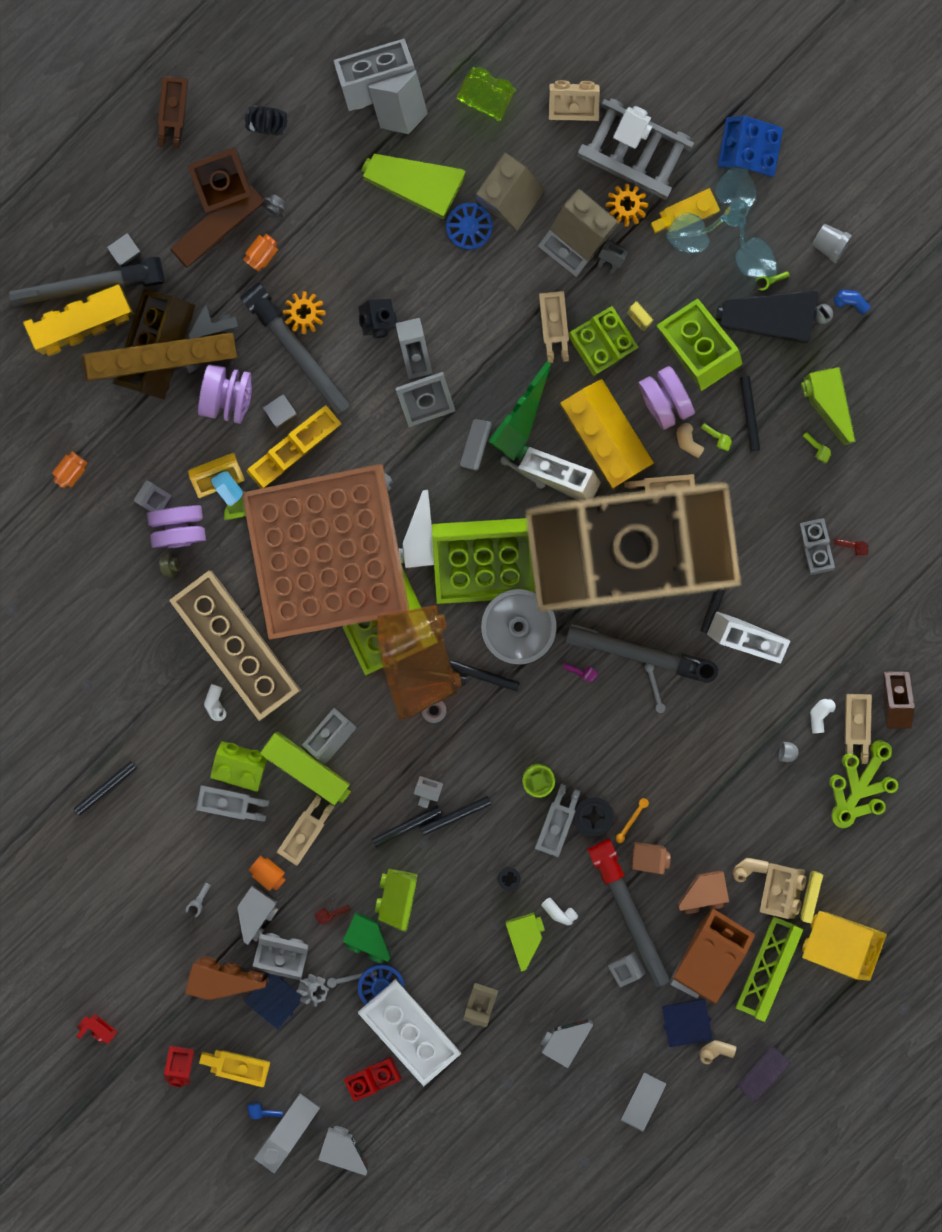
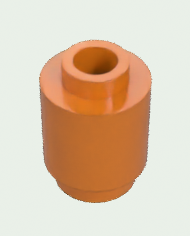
(261, 252)
(69, 470)
(267, 873)

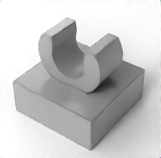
(428, 790)

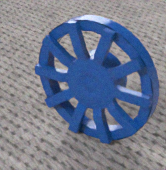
(469, 226)
(378, 983)

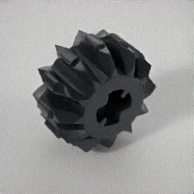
(266, 120)

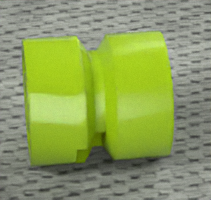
(538, 780)

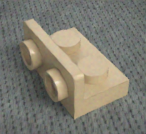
(574, 101)
(783, 891)

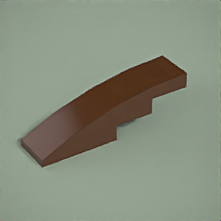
(214, 228)

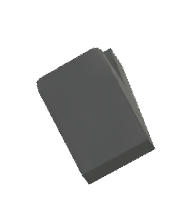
(205, 327)

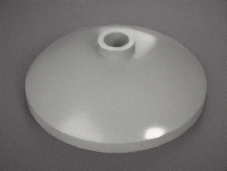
(499, 629)

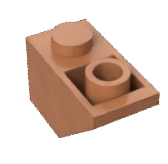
(650, 858)
(705, 890)

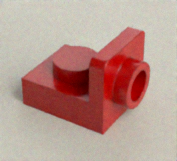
(101, 1030)
(178, 1066)

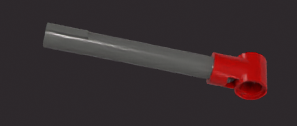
(605, 859)

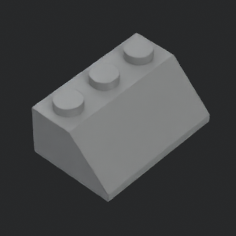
(370, 67)

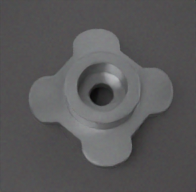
(274, 206)

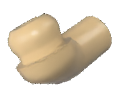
(686, 442)
(748, 866)
(714, 1049)

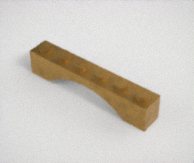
(158, 356)

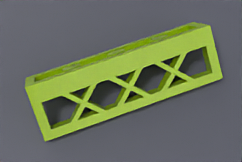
(777, 974)

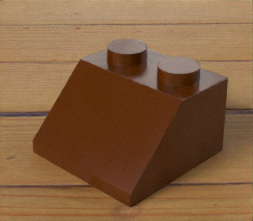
(220, 179)

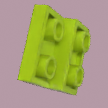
(602, 341)

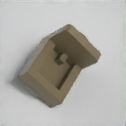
(480, 1005)

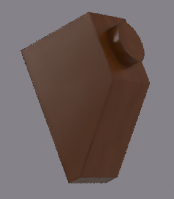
(898, 700)

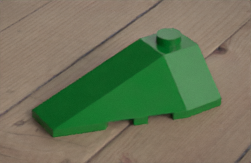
(516, 427)

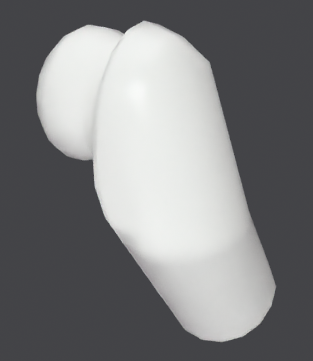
(213, 704)
(819, 712)
(557, 914)

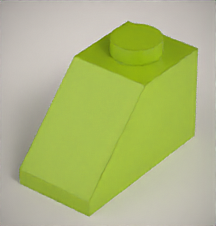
(525, 937)

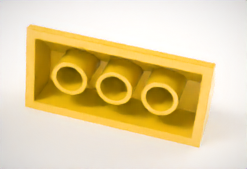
(606, 433)

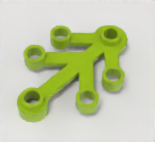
(860, 787)

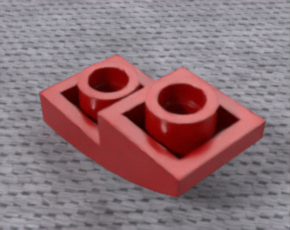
(372, 1079)

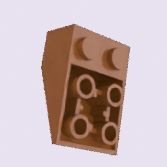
(713, 955)
(215, 980)

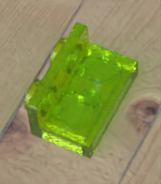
(486, 93)

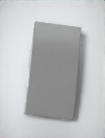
(817, 546)
(643, 1102)

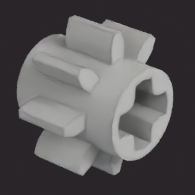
(312, 990)

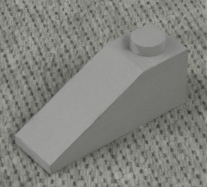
(286, 1133)

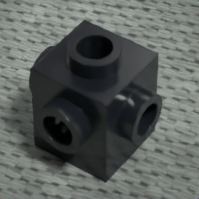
(377, 317)

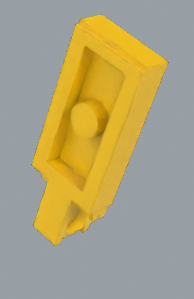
(701, 204)
(236, 1067)

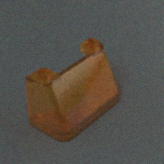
(416, 659)

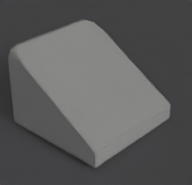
(124, 250)
(280, 411)
(152, 497)
(627, 969)

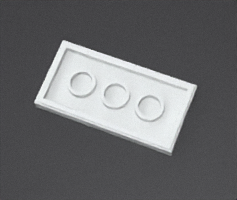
(409, 1032)

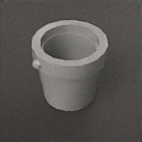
(831, 242)

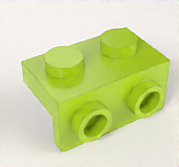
(238, 766)

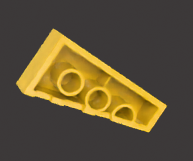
(79, 320)

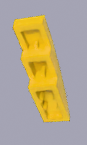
(293, 447)

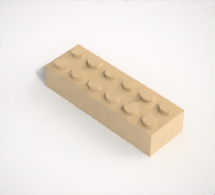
(235, 645)

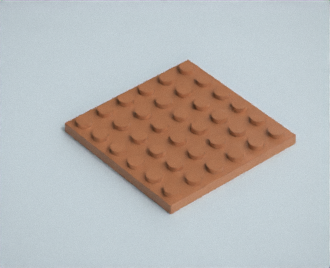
(325, 551)

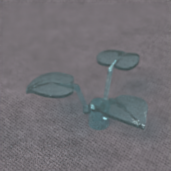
(739, 191)

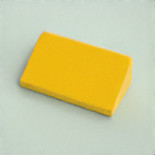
(202, 475)

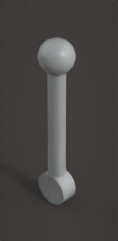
(506, 461)
(660, 707)
(332, 982)

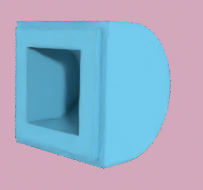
(227, 488)

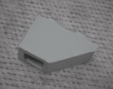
(253, 911)

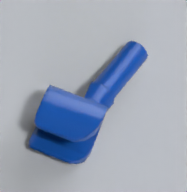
(256, 1112)

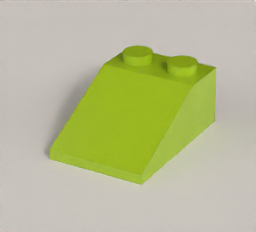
(700, 344)
(829, 400)
(397, 898)

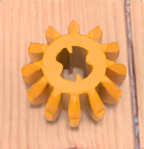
(633, 200)
(298, 307)

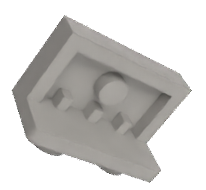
(280, 956)

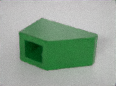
(367, 936)

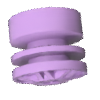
(225, 394)

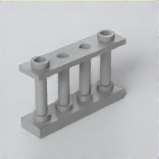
(636, 174)

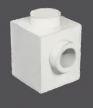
(633, 127)

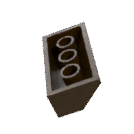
(156, 321)

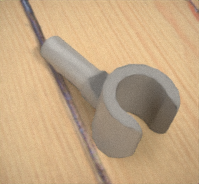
(199, 899)

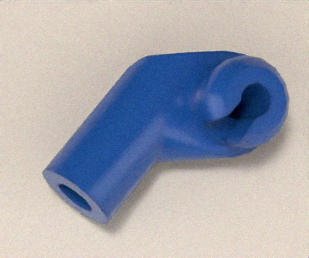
(852, 298)

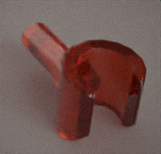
(861, 547)
(324, 917)

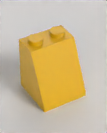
(843, 945)

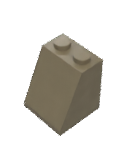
(510, 192)
(583, 225)

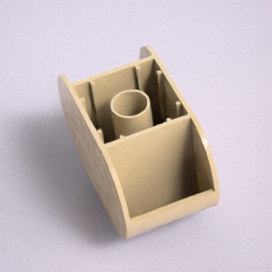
(633, 546)

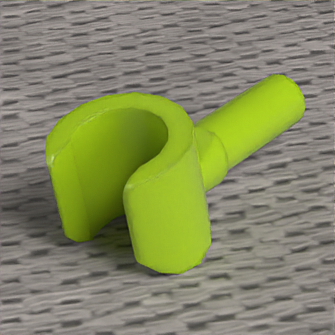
(771, 280)
(724, 441)
(823, 452)

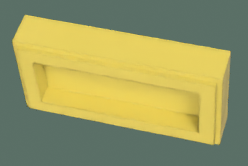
(639, 316)
(811, 896)

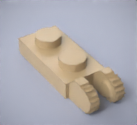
(554, 323)
(662, 483)
(858, 724)
(304, 833)

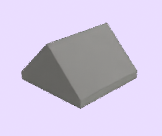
(398, 102)
(425, 399)

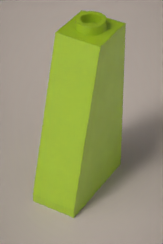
(419, 183)
(306, 768)

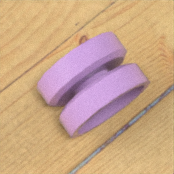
(663, 399)
(176, 531)

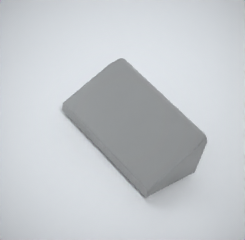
(562, 253)
(475, 444)
(329, 736)

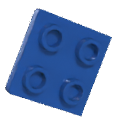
(750, 145)

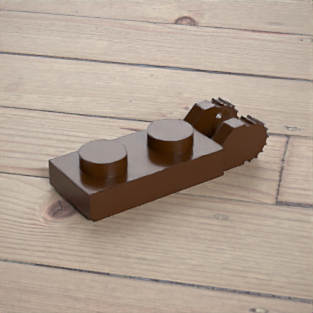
(172, 108)

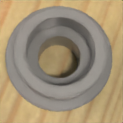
(435, 718)

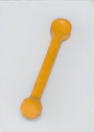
(643, 803)

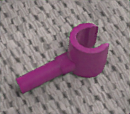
(588, 675)

